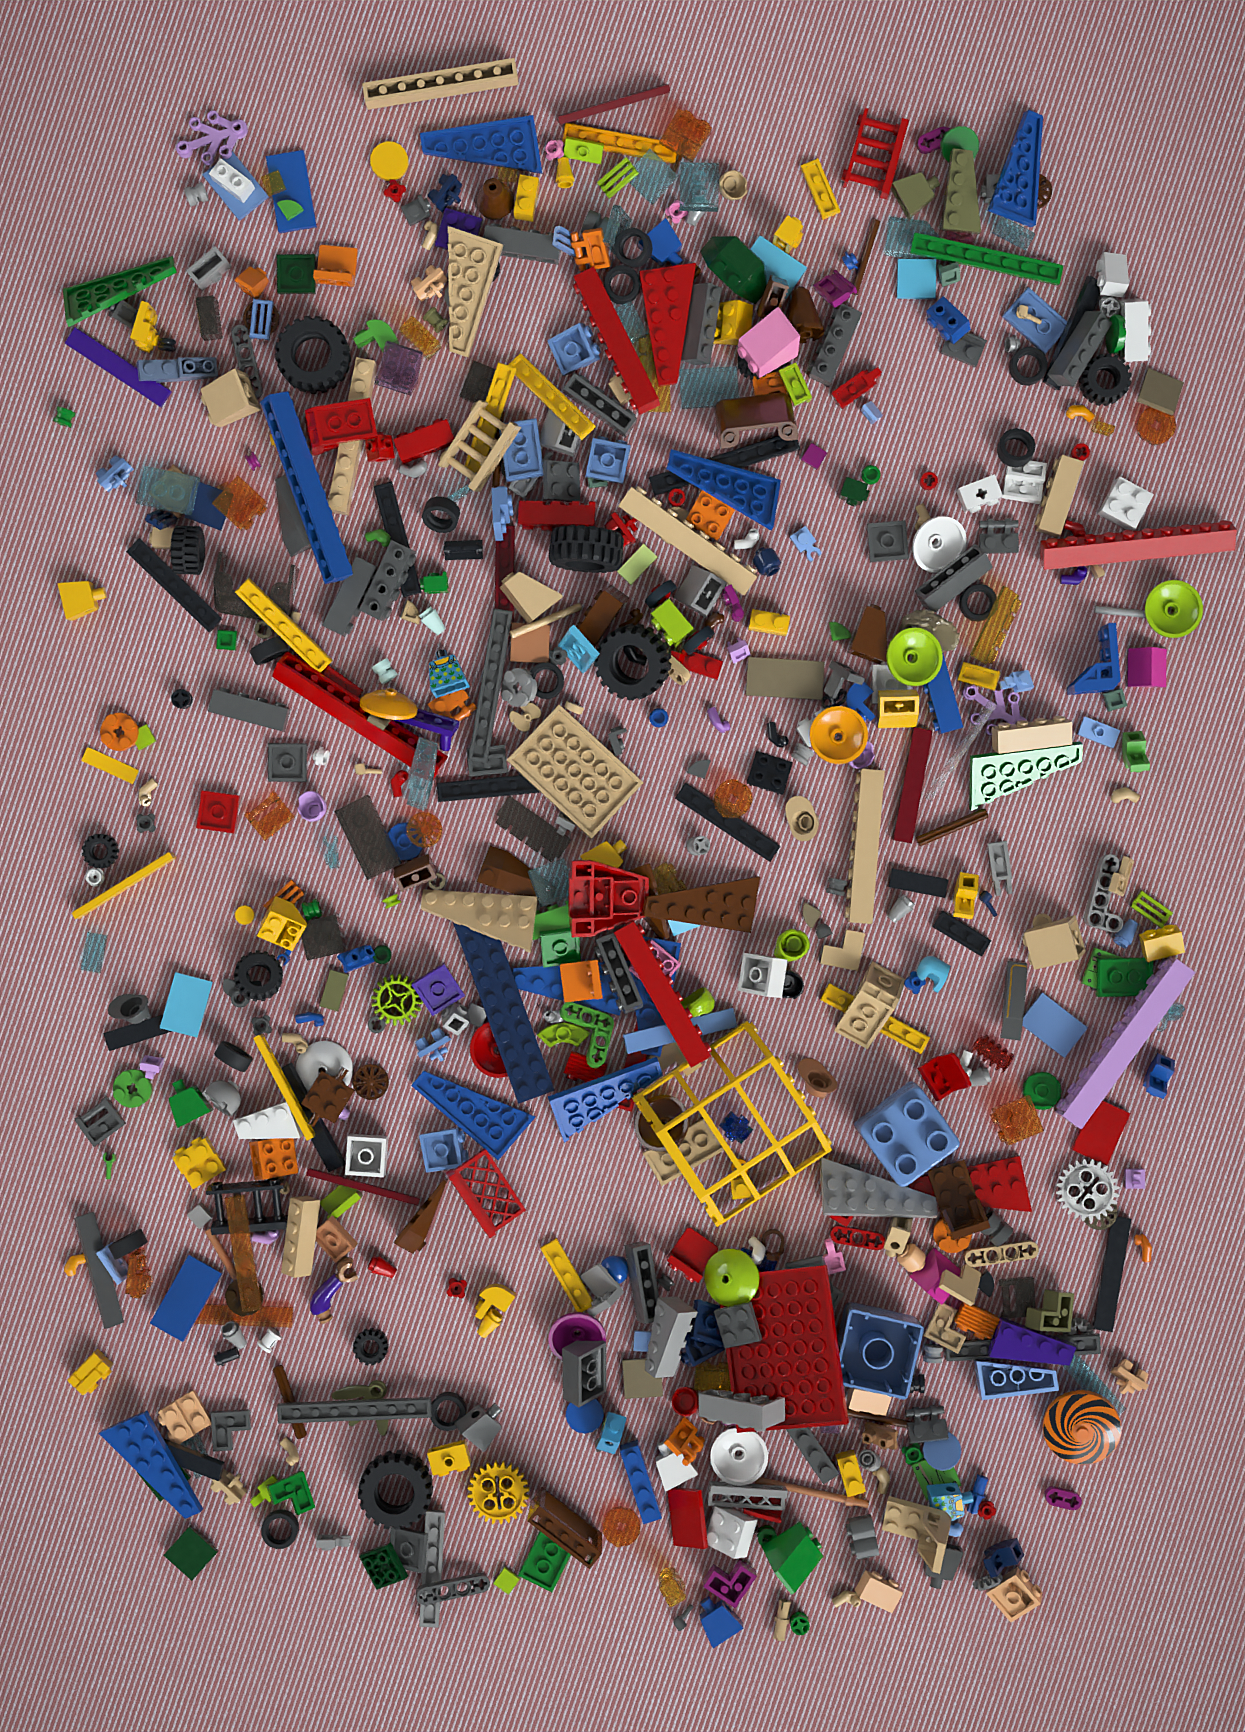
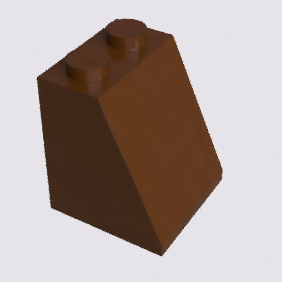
(870, 636)

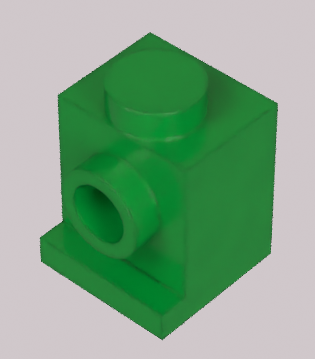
(434, 583)

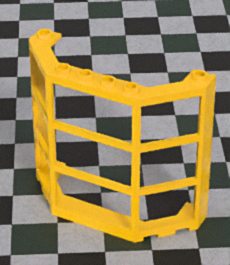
(679, 1159)

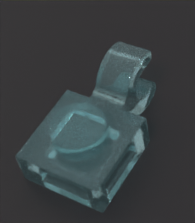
(332, 857)
(1174, 1013)

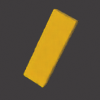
(820, 189)

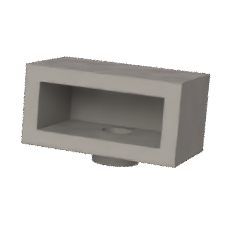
(208, 268)

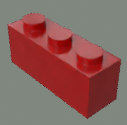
(424, 440)

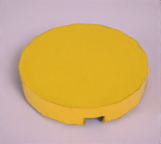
(389, 161)

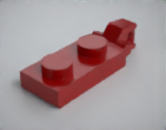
(856, 387)
(699, 664)

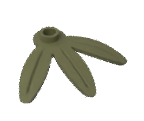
(368, 1392)

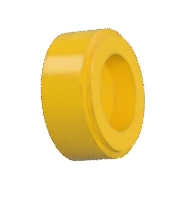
(245, 915)

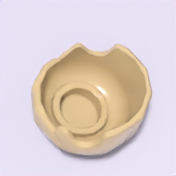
(733, 185)

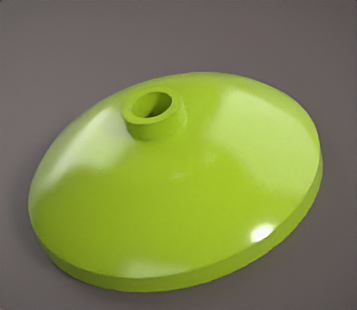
(1186, 608)
(925, 655)
(742, 1277)

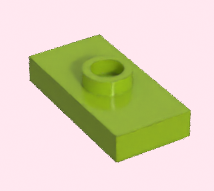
(583, 150)

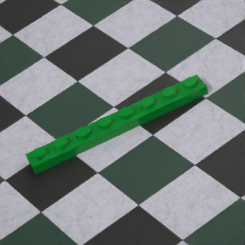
(986, 259)

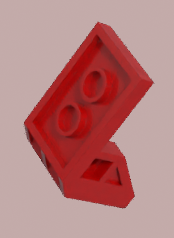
(338, 424)

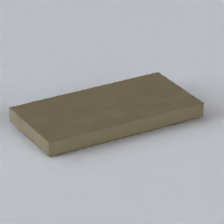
(785, 678)

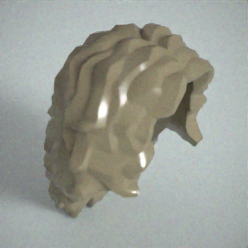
(942, 629)

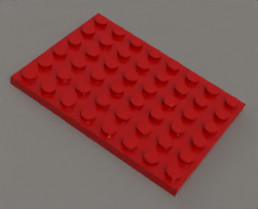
(796, 1350)

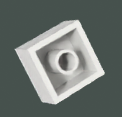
(1125, 504)
(762, 975)
(366, 1155)
(730, 1531)

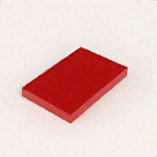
(1101, 1133)
(687, 1518)

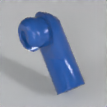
(310, 1016)

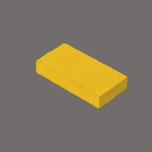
(979, 676)

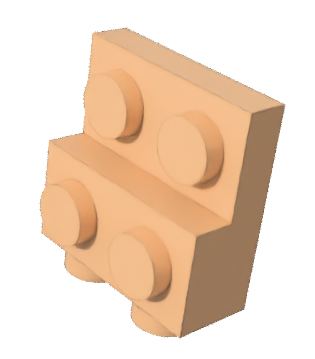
(184, 1417)
(1015, 1594)

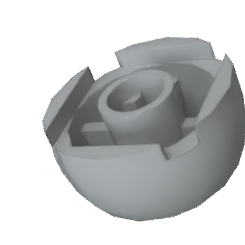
(223, 1096)

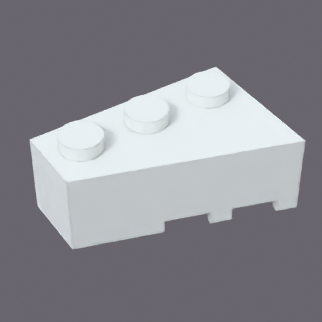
(1137, 329)
(268, 1123)

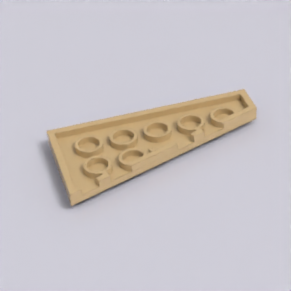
(469, 278)
(494, 915)

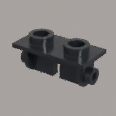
(463, 550)

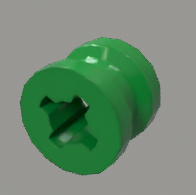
(64, 417)
(312, 909)
(765, 1532)
(801, 1627)

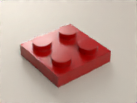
(218, 812)

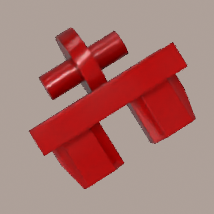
(615, 523)

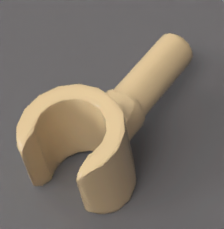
(1022, 313)
(361, 770)

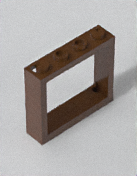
(565, 1527)

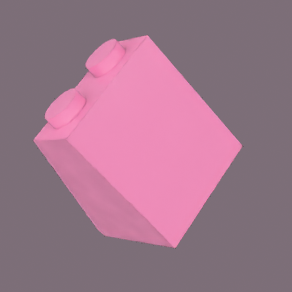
(769, 343)

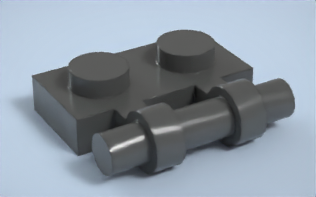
(999, 543)
(926, 1431)

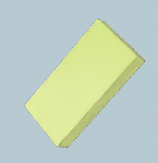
(637, 564)

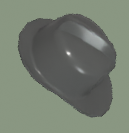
(130, 1008)

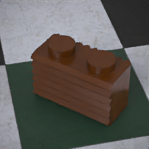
(773, 296)
(414, 872)

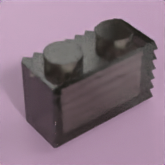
(209, 318)

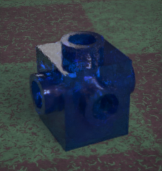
(736, 1127)

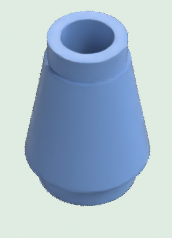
(1126, 934)

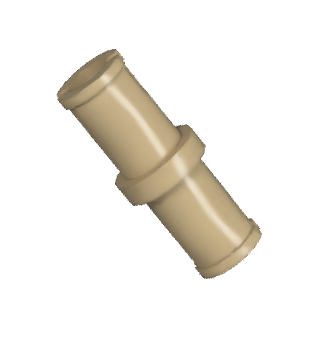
(781, 1619)

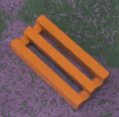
(285, 888)

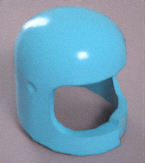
(935, 970)

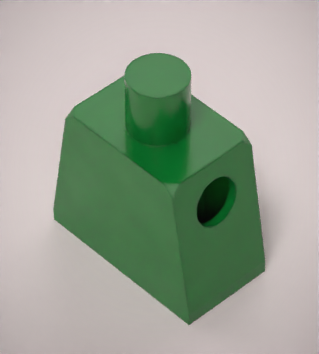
(188, 1103)

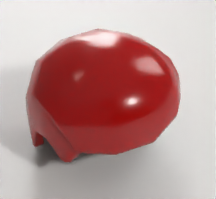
(685, 1401)

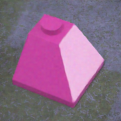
(930, 1275)

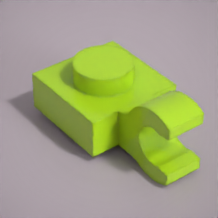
(258, 1498)

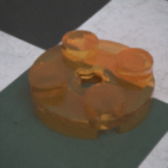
(1150, 434)
(737, 789)
(610, 1525)

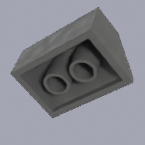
(584, 1371)

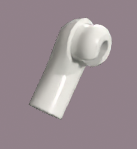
(749, 541)
(758, 1250)

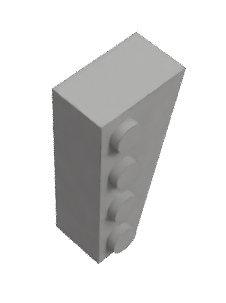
(668, 1336)
(741, 1409)

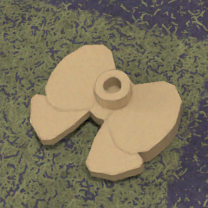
(523, 721)

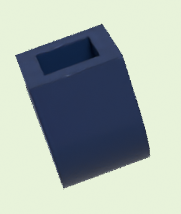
(1002, 1555)

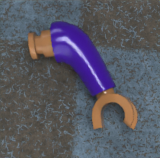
(321, 1298)

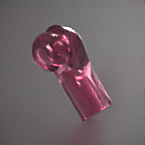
(967, 239)

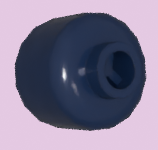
(766, 561)

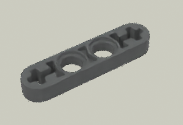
(250, 361)
(452, 1585)

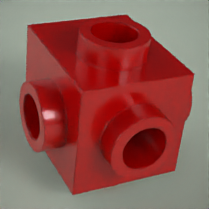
(380, 448)

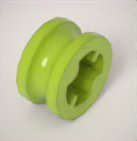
(391, 901)

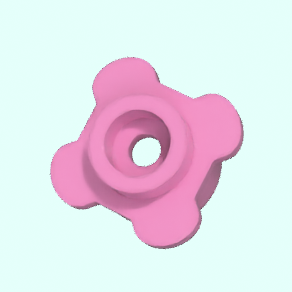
(551, 146)
(670, 211)

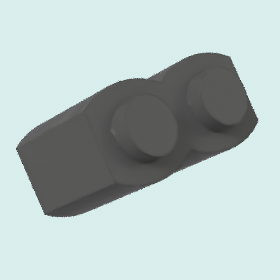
(863, 1536)

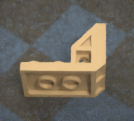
(871, 1005)
(920, 1523)

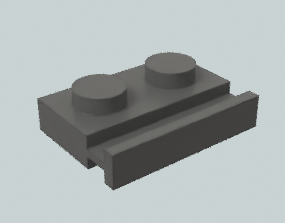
(966, 349)
(496, 762)

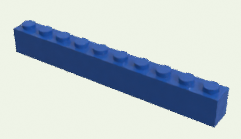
(306, 487)

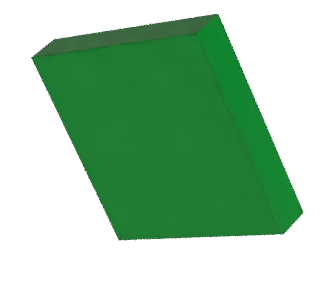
(559, 947)

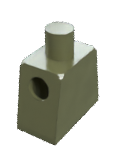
(914, 192)

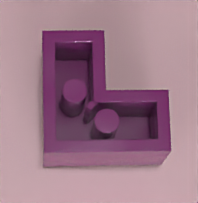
(730, 1586)

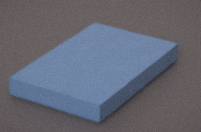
(238, 208)
(1042, 335)
(524, 454)
(1053, 1025)

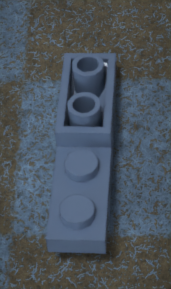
(177, 370)

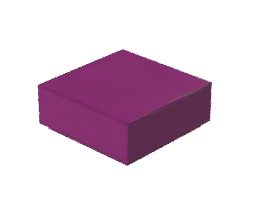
(814, 456)

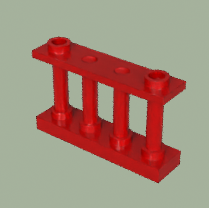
(888, 167)

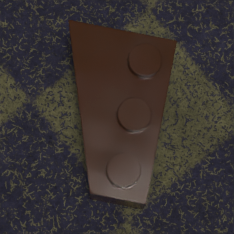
(601, 614)

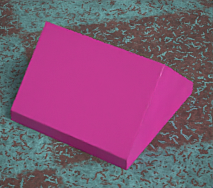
(1146, 667)

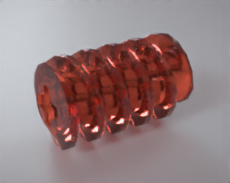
(992, 1052)

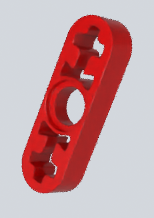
(842, 1239)

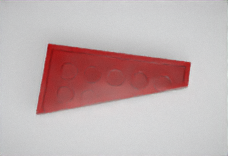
(666, 305)
(995, 1183)

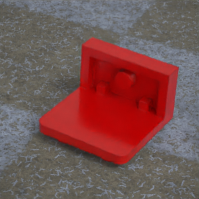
(944, 1075)
(691, 1254)

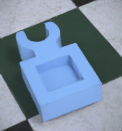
(804, 541)

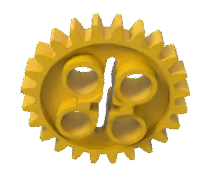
(481, 1493)

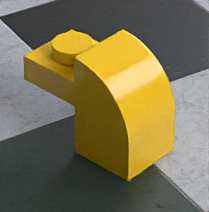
(964, 895)
(495, 1295)

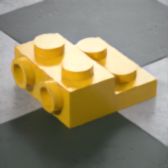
(143, 332)
(199, 1162)

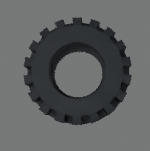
(1120, 375)
(187, 550)
(258, 959)

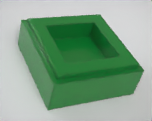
(226, 640)

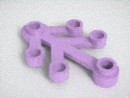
(213, 137)
(999, 711)

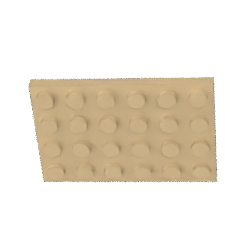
(575, 771)

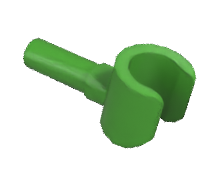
(109, 1164)

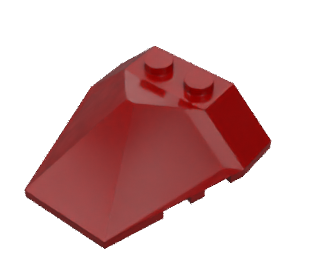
(603, 897)

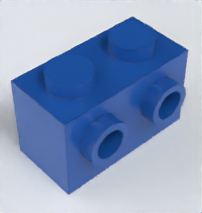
(947, 320)

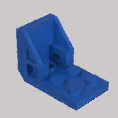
(1091, 678)

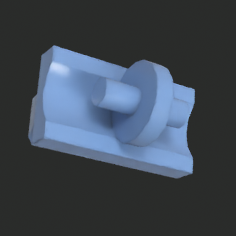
(115, 475)
(440, 1038)

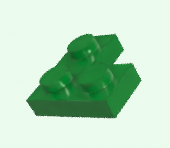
(292, 1487)

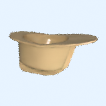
(801, 818)

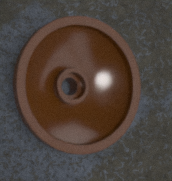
(666, 1109)

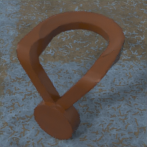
(773, 1256)

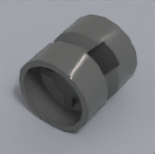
(593, 220)
(999, 1230)

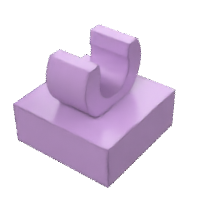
(738, 651)
(151, 1065)
(1134, 1178)

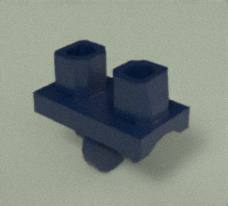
(448, 192)

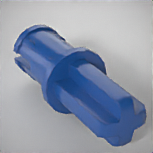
(977, 1493)

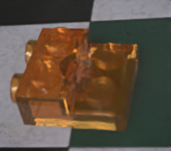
(686, 135)
(240, 504)
(1016, 1120)
(138, 1278)

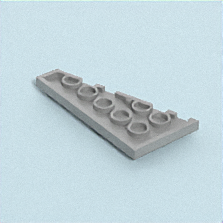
(857, 1193)

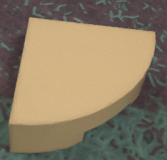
(1097, 571)
(411, 613)

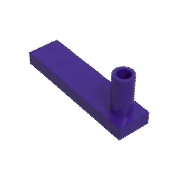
(436, 723)

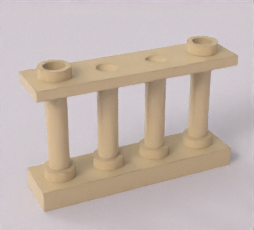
(498, 447)

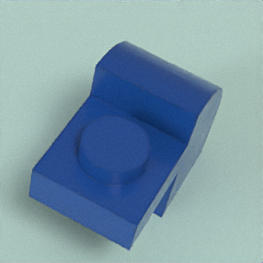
(855, 696)
(1158, 1075)

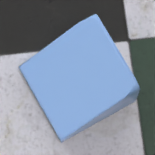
(871, 412)

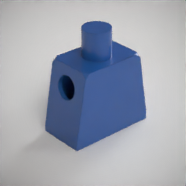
(665, 244)
(719, 1621)

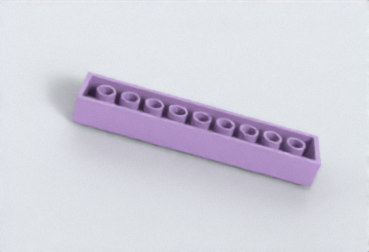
(1124, 1042)

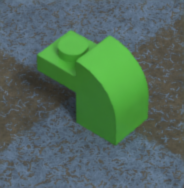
(377, 331)
(1135, 751)

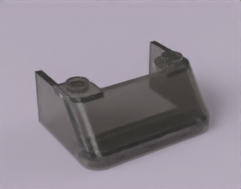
(229, 603)

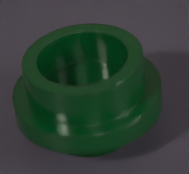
(382, 954)

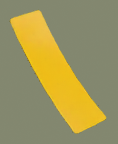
(110, 765)

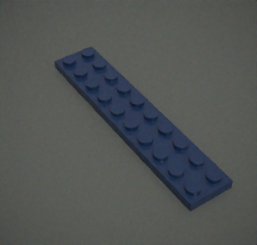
(505, 1014)

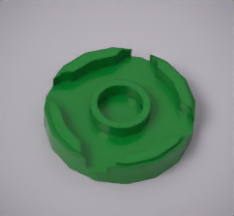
(959, 138)
(1116, 334)
(1043, 1089)

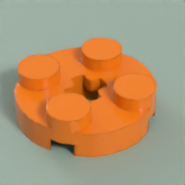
(109, 734)
(945, 1242)

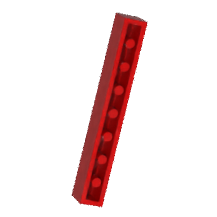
(616, 341)
(660, 990)

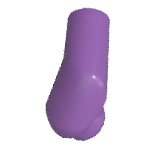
(716, 722)

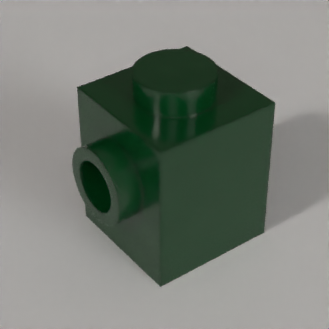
(854, 492)

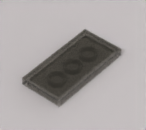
(368, 837)

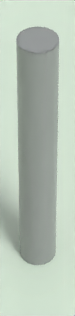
(1119, 611)

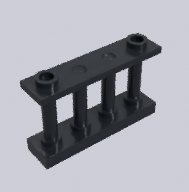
(259, 1222)

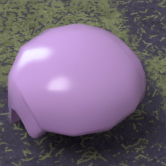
(865, 758)
(311, 806)

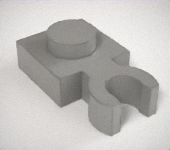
(328, 1542)

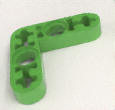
(598, 1029)

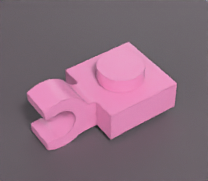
(833, 1259)

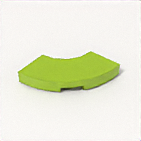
(563, 1032)

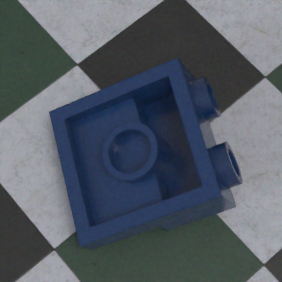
(697, 1351)

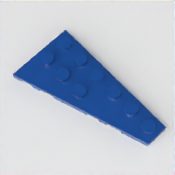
(494, 143)
(1019, 181)
(741, 489)
(548, 983)
(149, 1455)

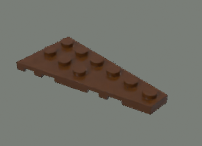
(714, 905)

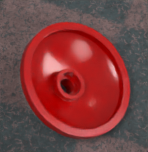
(483, 1053)

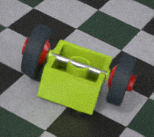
(672, 622)

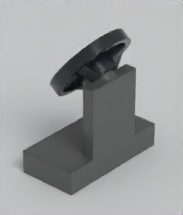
(835, 682)

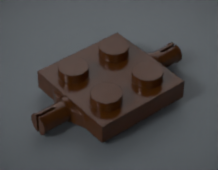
(327, 1096)

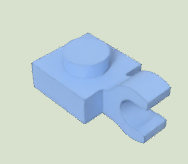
(1019, 681)

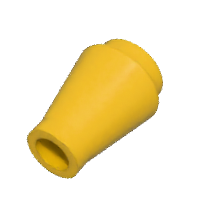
(564, 174)
(490, 1321)

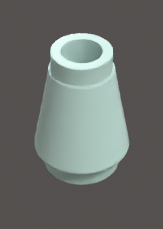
(432, 620)

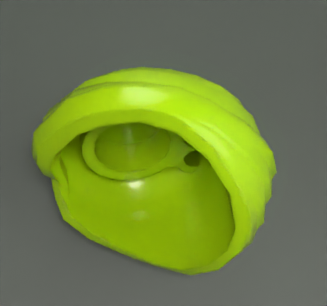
(795, 942)
(699, 1002)

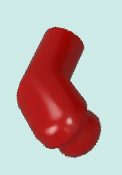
(1076, 528)
(397, 781)

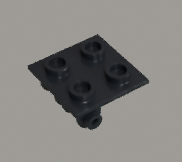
(769, 773)

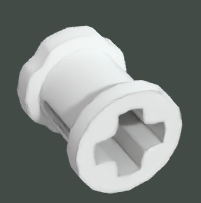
(269, 1339)

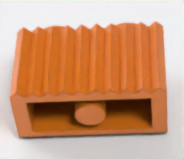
(976, 1320)

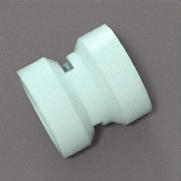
(384, 671)

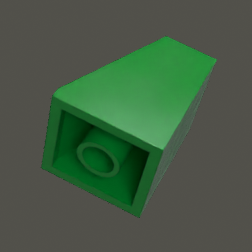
(793, 1555)

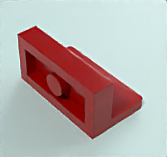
(771, 1515)

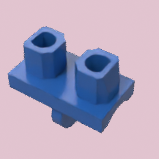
(356, 958)

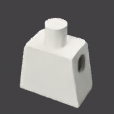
(671, 1468)

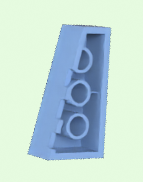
(1010, 1380)

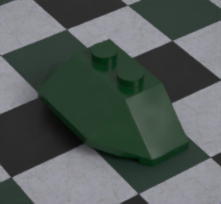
(736, 266)

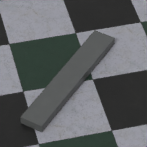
(100, 1277)

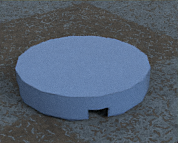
(943, 1453)

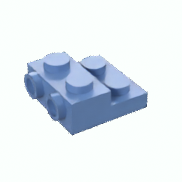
(574, 348)
(608, 460)
(502, 510)
(443, 1149)

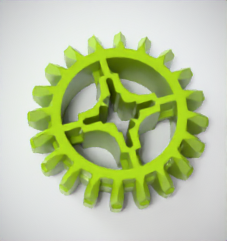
(392, 991)

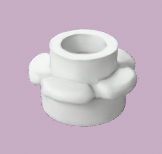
(321, 756)
(90, 877)

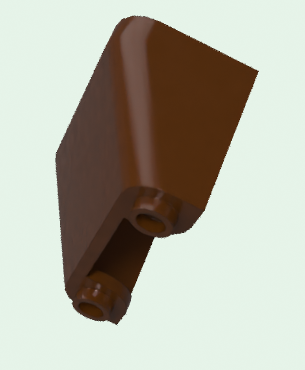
(754, 413)

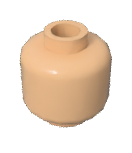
(912, 1258)

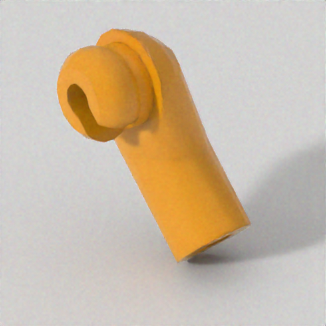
(1079, 410)
(72, 1263)

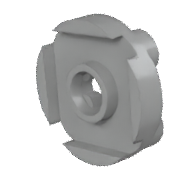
(509, 687)

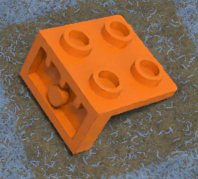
(336, 266)
(710, 515)
(581, 981)
(273, 1158)

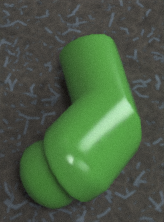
(379, 535)

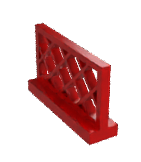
(471, 1201)

